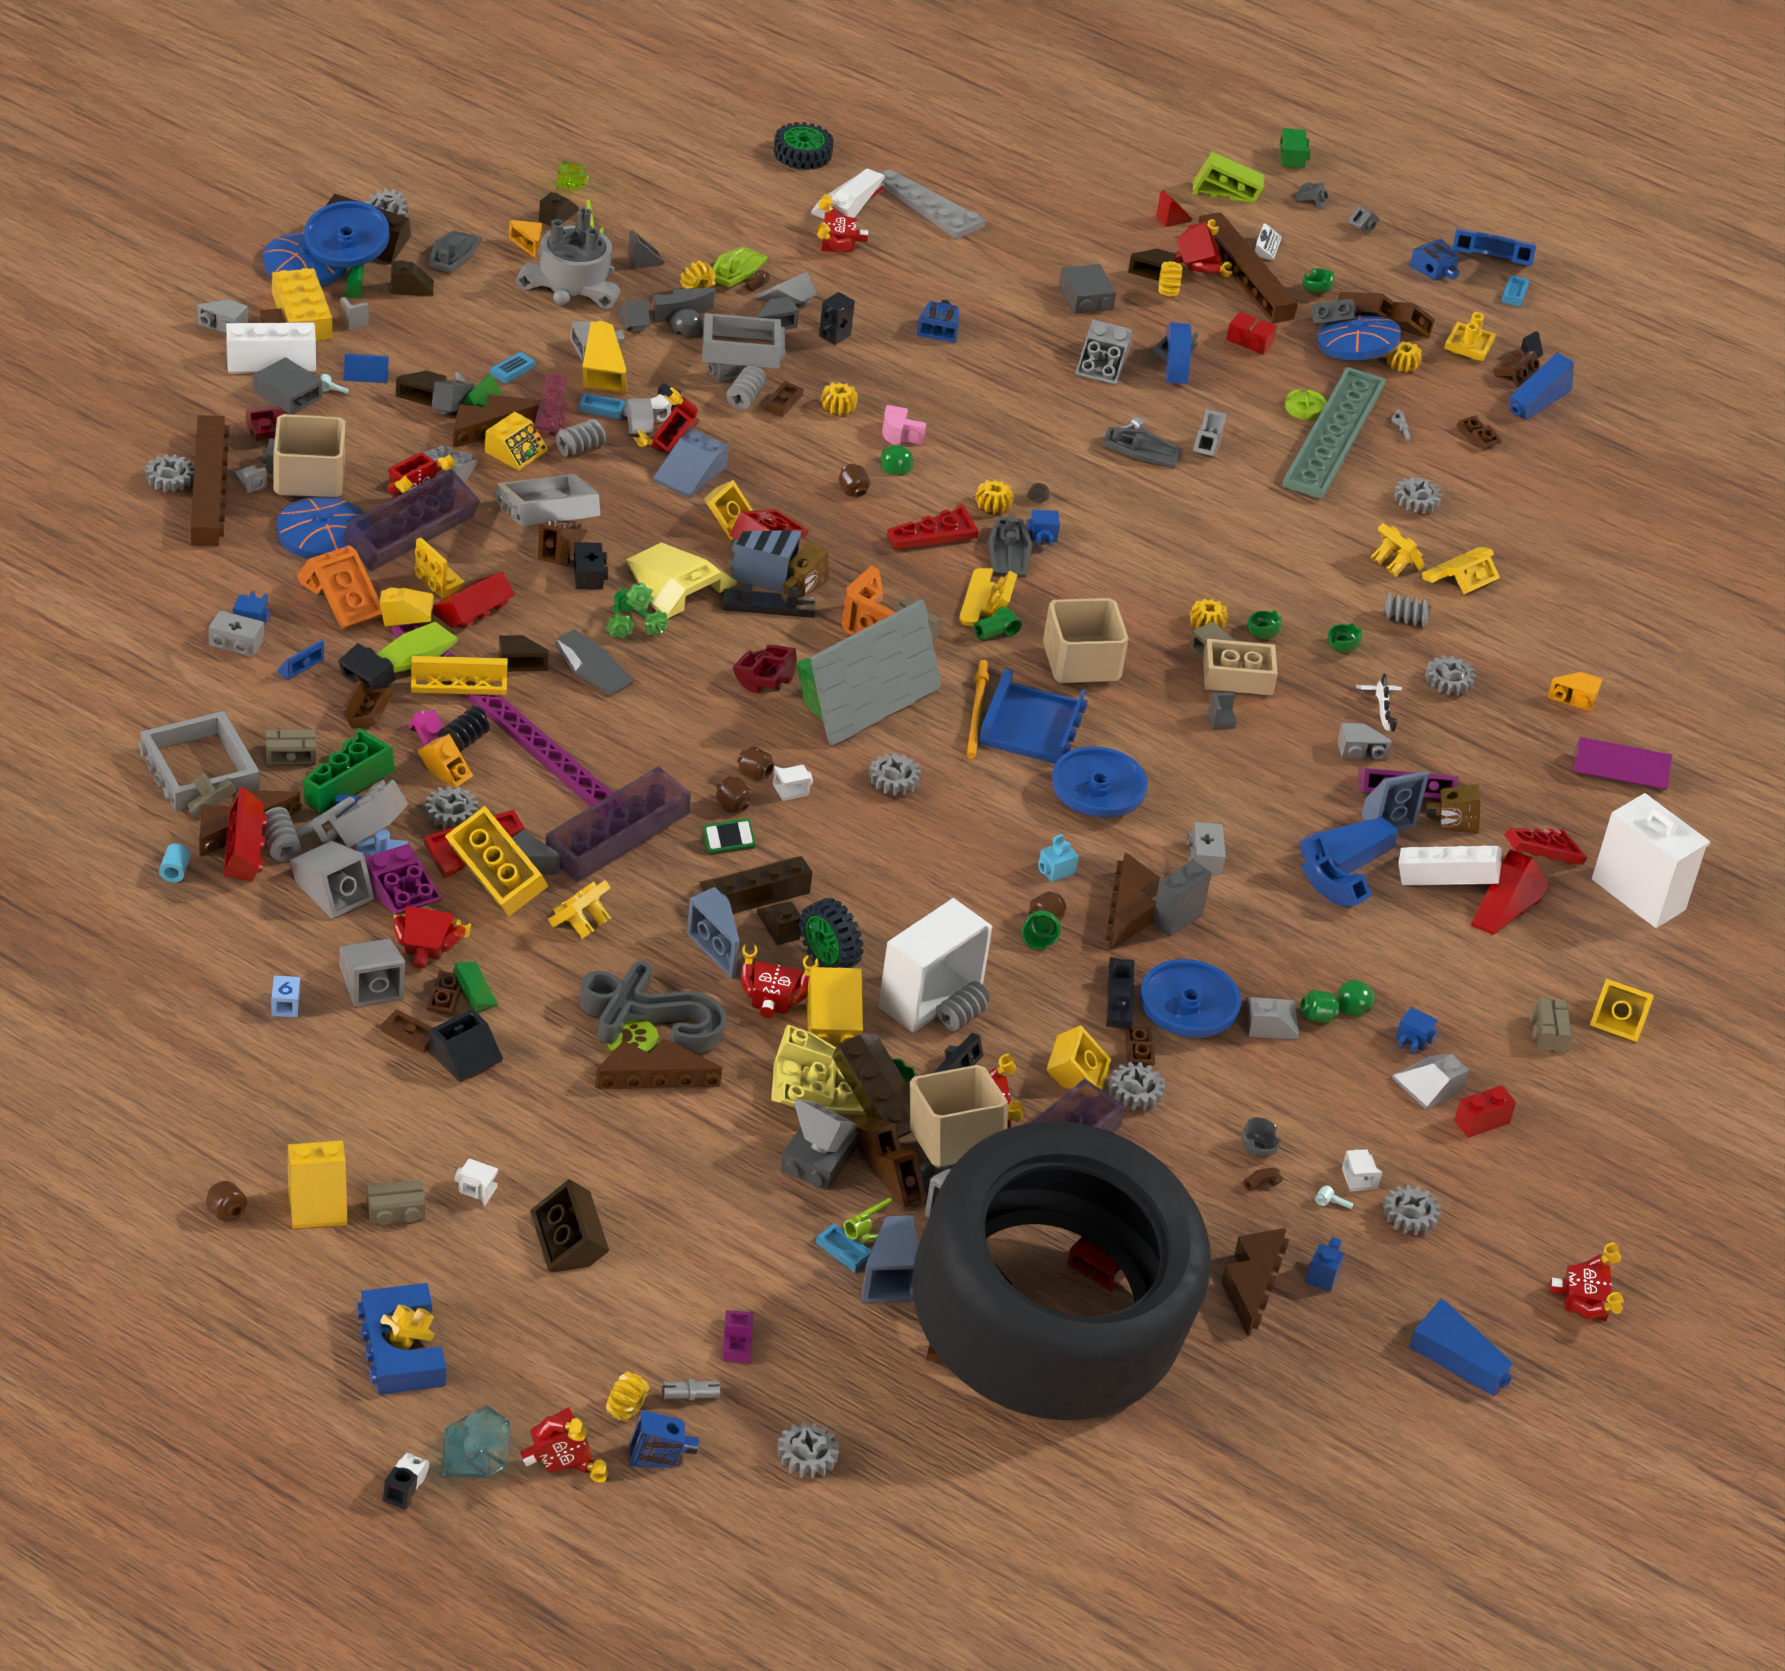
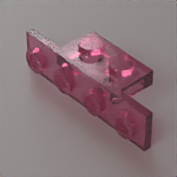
(552, 404)

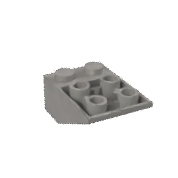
(1104, 352)
(464, 460)

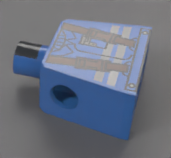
(1435, 260)
(939, 321)
(659, 1441)

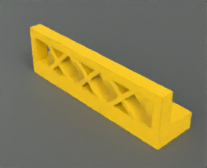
(459, 671)

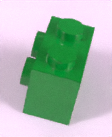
(1294, 148)

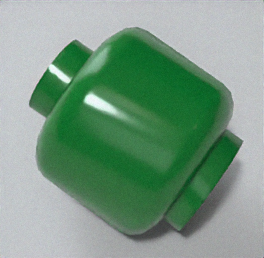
(1319, 1006)

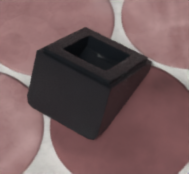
(1532, 343)

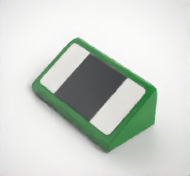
(728, 836)

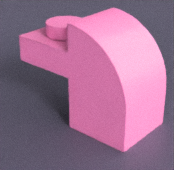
(898, 428)

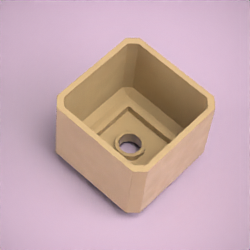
(309, 456)
(1085, 640)
(955, 1112)

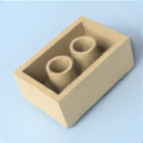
(1240, 667)

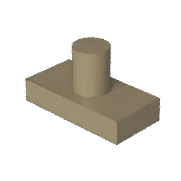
(209, 794)

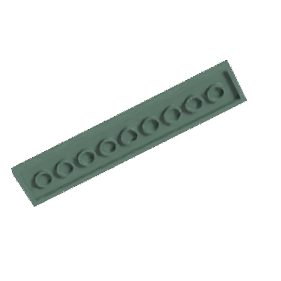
(1334, 433)

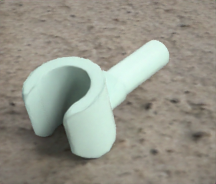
(327, 385)
(1327, 1194)

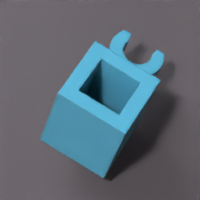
(1058, 860)

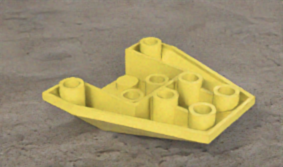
(674, 575)
(808, 1072)

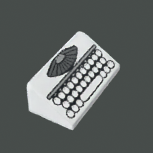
(1267, 243)

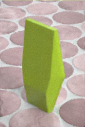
(737, 266)
(424, 641)

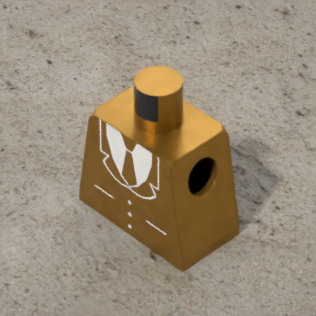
(808, 569)
(1457, 809)

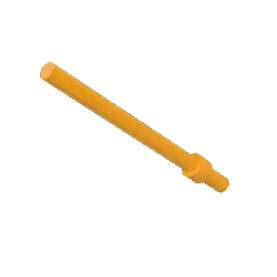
(981, 681)

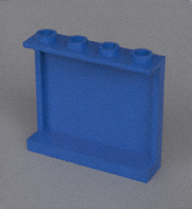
(1031, 720)

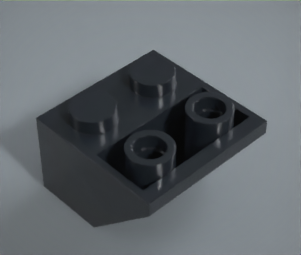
(464, 1045)

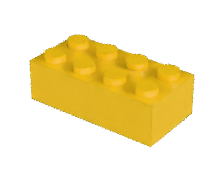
(302, 300)
(496, 861)

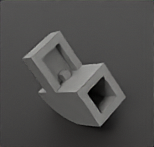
(639, 415)
(1210, 434)

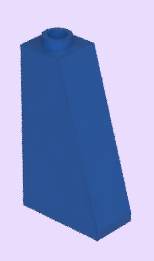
(1543, 387)
(1359, 843)
(1461, 1348)

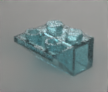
(476, 1445)

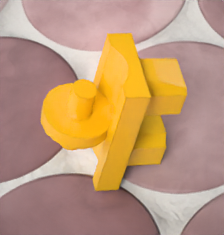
(408, 1326)

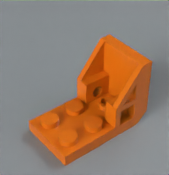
(344, 584)
(863, 601)

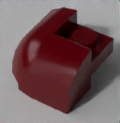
(263, 421)
(766, 668)

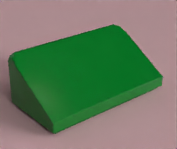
(354, 281)
(479, 394)
(474, 986)

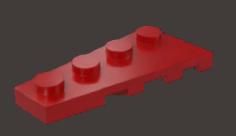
(944, 528)
(1546, 844)
(445, 856)

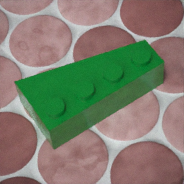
(348, 770)

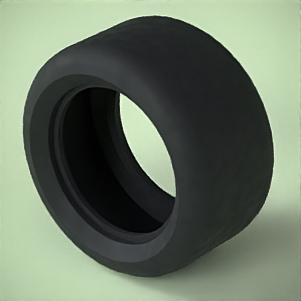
(1095, 1188)

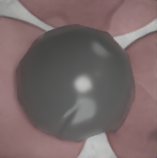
(687, 322)
(1260, 1137)

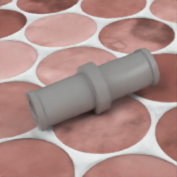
(690, 1389)

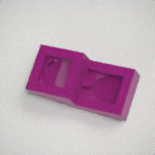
(738, 1336)

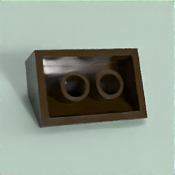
(569, 1228)

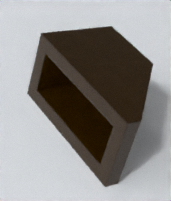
(556, 207)
(1149, 262)
(410, 279)
(418, 386)
(522, 653)
(781, 922)

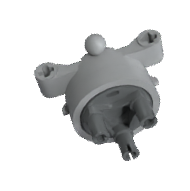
(573, 263)

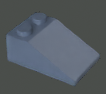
(692, 463)
(1397, 800)
(714, 929)

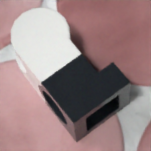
(660, 405)
(404, 1480)

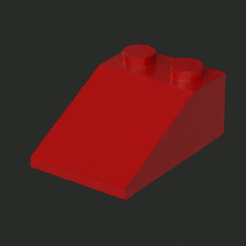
(764, 521)

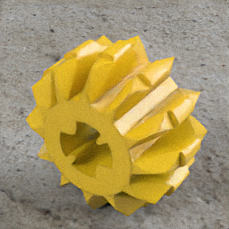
(698, 276)
(1170, 279)
(1405, 357)
(839, 398)
(994, 497)
(1207, 612)
(627, 1396)

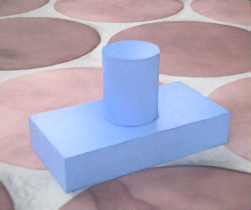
(380, 843)

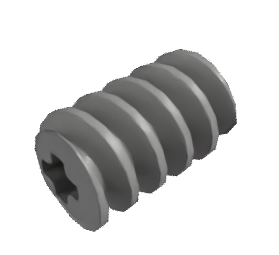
(746, 387)
(580, 437)
(1407, 609)
(281, 835)
(963, 1006)

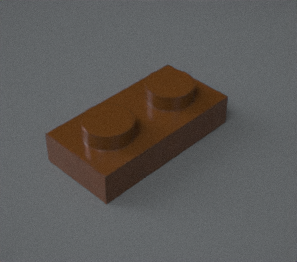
(783, 399)
(407, 1030)

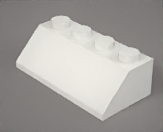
(259, 345)
(1450, 865)

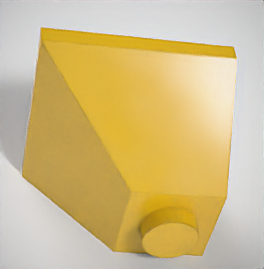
(726, 504)
(405, 606)

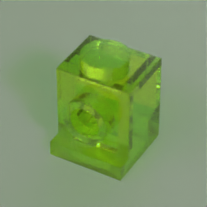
(572, 175)

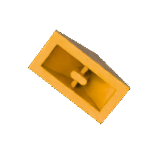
(526, 235)

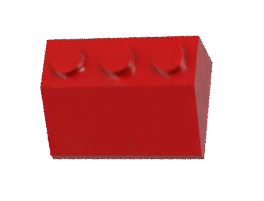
(474, 601)
(245, 837)

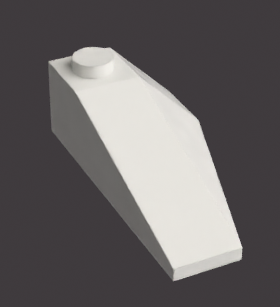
(853, 194)

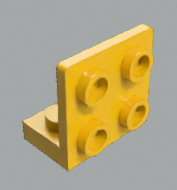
(434, 571)

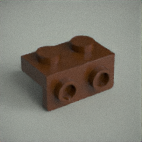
(1519, 365)
(365, 706)

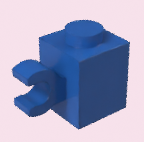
(1043, 526)
(252, 607)
(1416, 1030)
(1326, 1265)

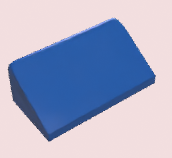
(366, 368)
(302, 660)

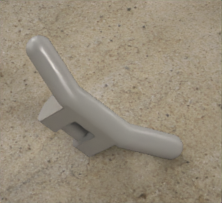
(325, 818)

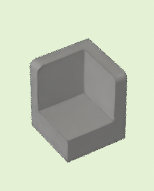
(355, 315)

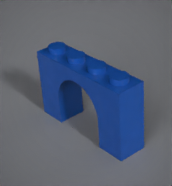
(1479, 242)
(395, 1368)

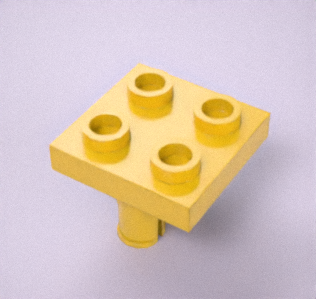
(1471, 339)
(1400, 546)
(586, 899)

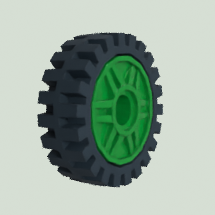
(803, 145)
(831, 934)

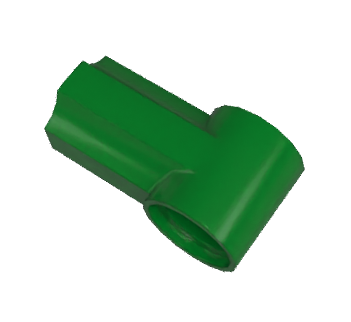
(1001, 622)

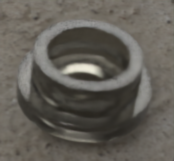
(1039, 493)

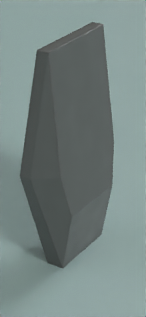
(453, 250)
(1141, 446)
(1009, 546)
(592, 662)

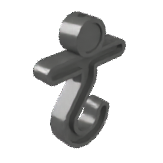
(618, 1002)

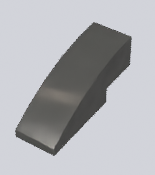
(697, 299)

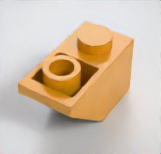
(1576, 690)
(445, 761)

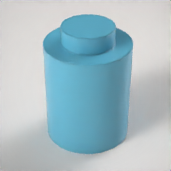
(174, 862)

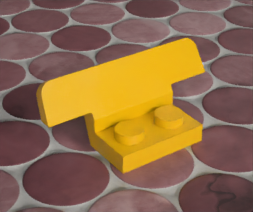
(1470, 569)
(985, 596)

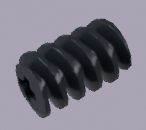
(467, 727)

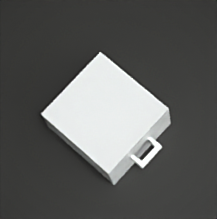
(1649, 860)
(933, 963)

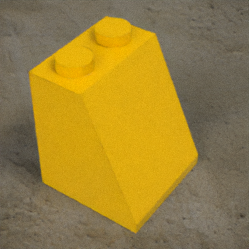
(603, 360)
(835, 1003)
(317, 1184)

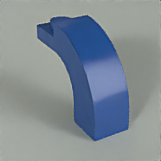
(1179, 352)
(1327, 877)

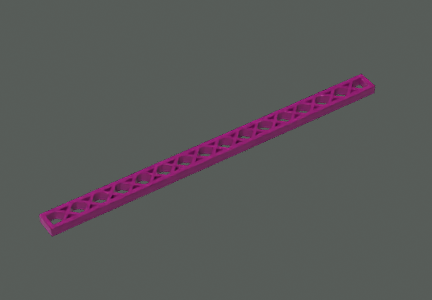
(528, 741)

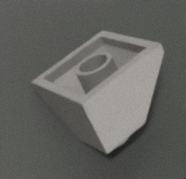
(798, 288)
(1271, 1018)
(1433, 1079)
(822, 1126)

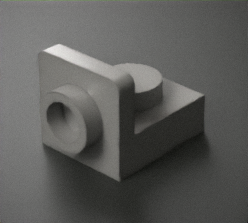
(724, 372)
(251, 478)

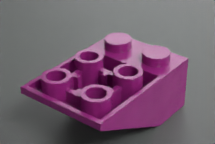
(400, 880)

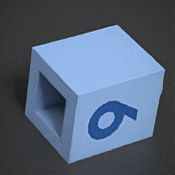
(285, 996)

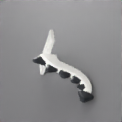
(1382, 692)

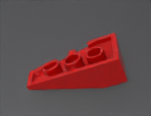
(1518, 888)

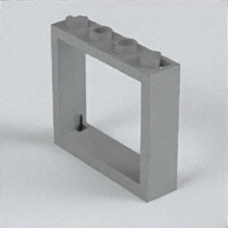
(738, 352)
(547, 499)
(192, 729)

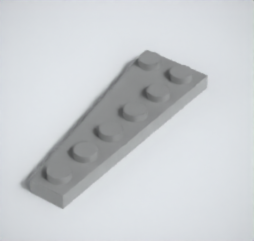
(937, 209)

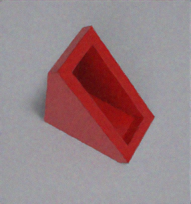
(1170, 212)

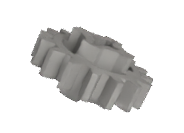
(389, 201)
(169, 473)
(1417, 495)
(1450, 675)
(894, 773)
(450, 806)
(1137, 1086)
(1412, 1210)
(808, 1450)

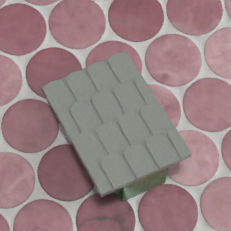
(871, 673)

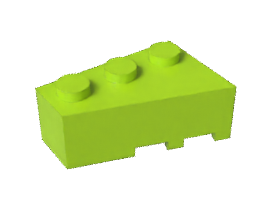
(1228, 179)

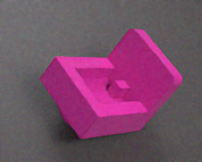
(426, 725)

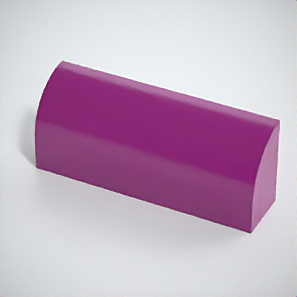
(1622, 763)
(1370, 778)

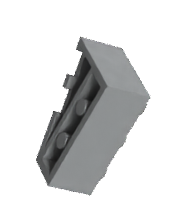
(371, 812)

